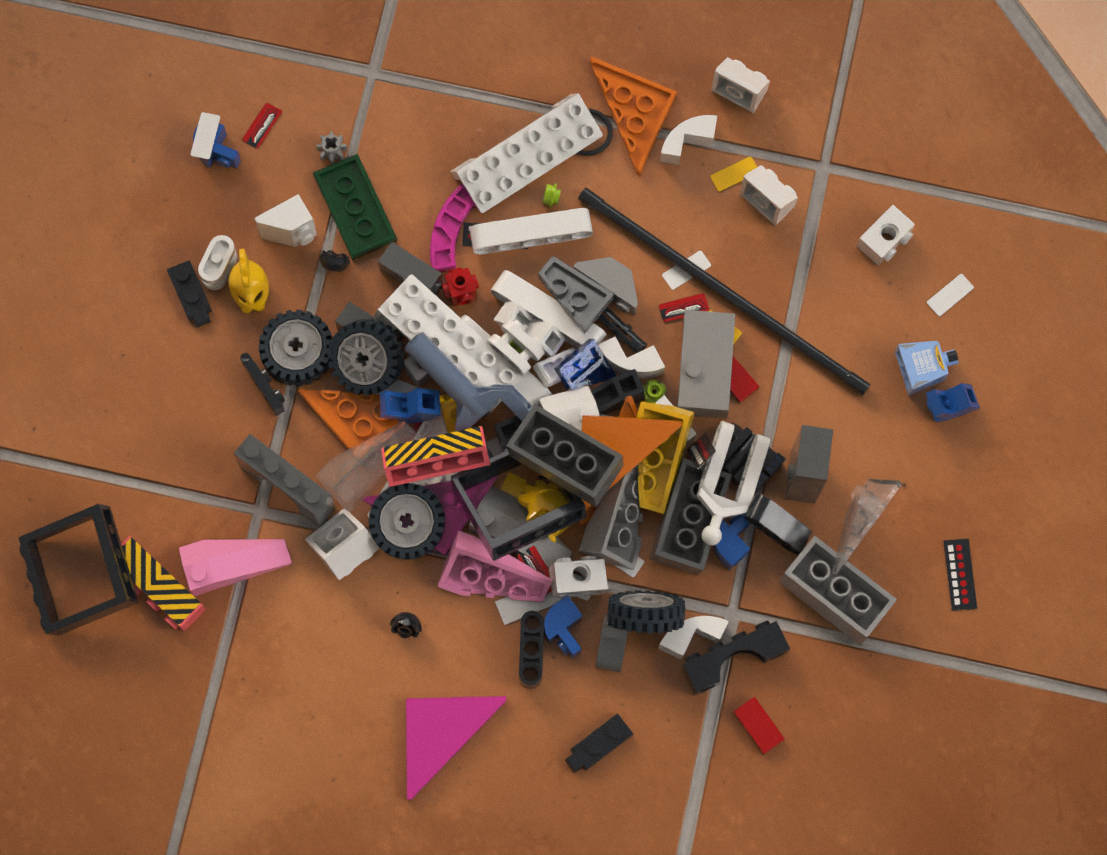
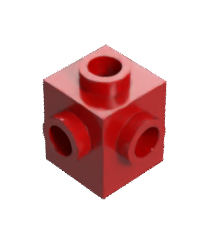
(460, 294)

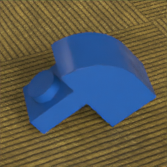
(221, 154)
(952, 402)
(411, 407)
(731, 547)
(558, 621)

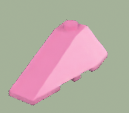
(226, 562)
(473, 571)

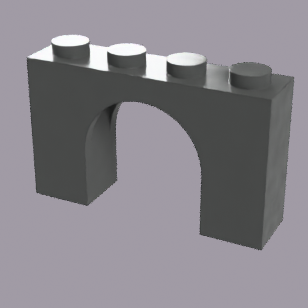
(398, 265)
(264, 463)

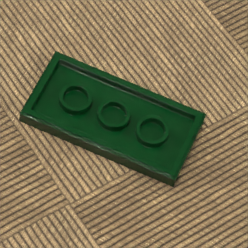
(355, 207)

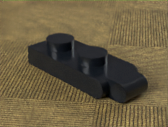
(190, 293)
(262, 380)
(599, 744)

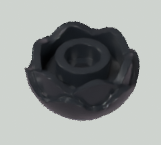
(333, 261)
(406, 625)

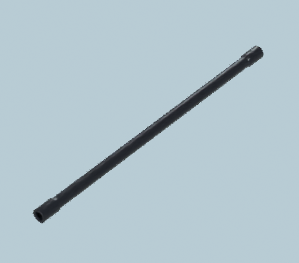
(848, 377)

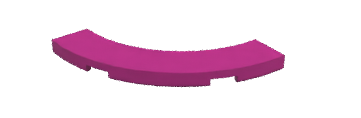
(447, 229)

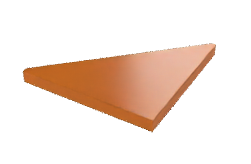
(636, 107)
(348, 415)
(628, 436)

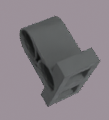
(611, 647)

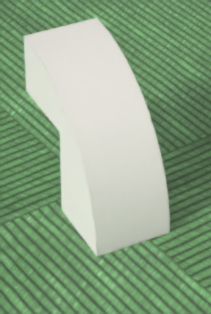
(695, 131)
(544, 331)
(646, 363)
(677, 641)

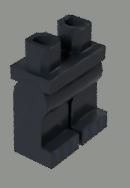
(738, 454)

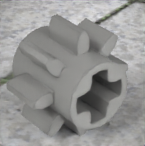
(332, 141)

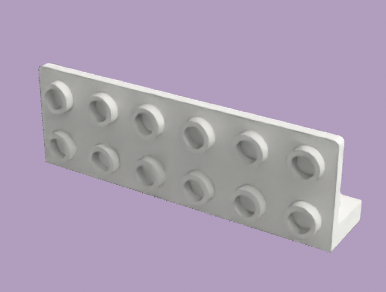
(528, 153)
(418, 310)

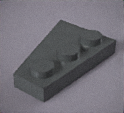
(575, 292)

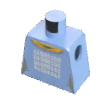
(923, 364)

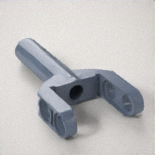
(471, 400)

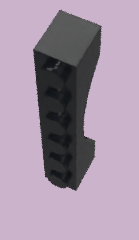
(608, 397)

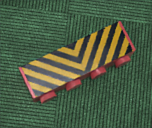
(435, 456)
(160, 587)

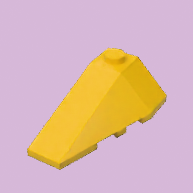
(660, 467)

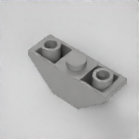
(614, 278)

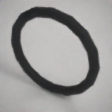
(608, 139)

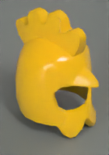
(247, 281)
(541, 500)

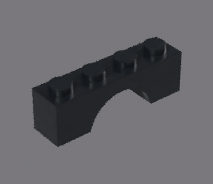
(764, 643)

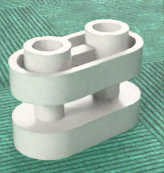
(217, 262)
(515, 332)

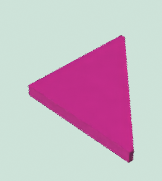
(454, 513)
(439, 730)

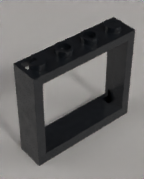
(526, 533)
(115, 563)

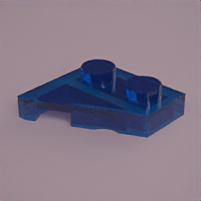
(585, 367)

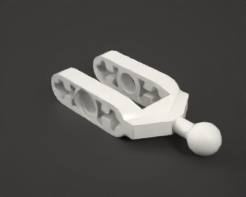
(720, 506)

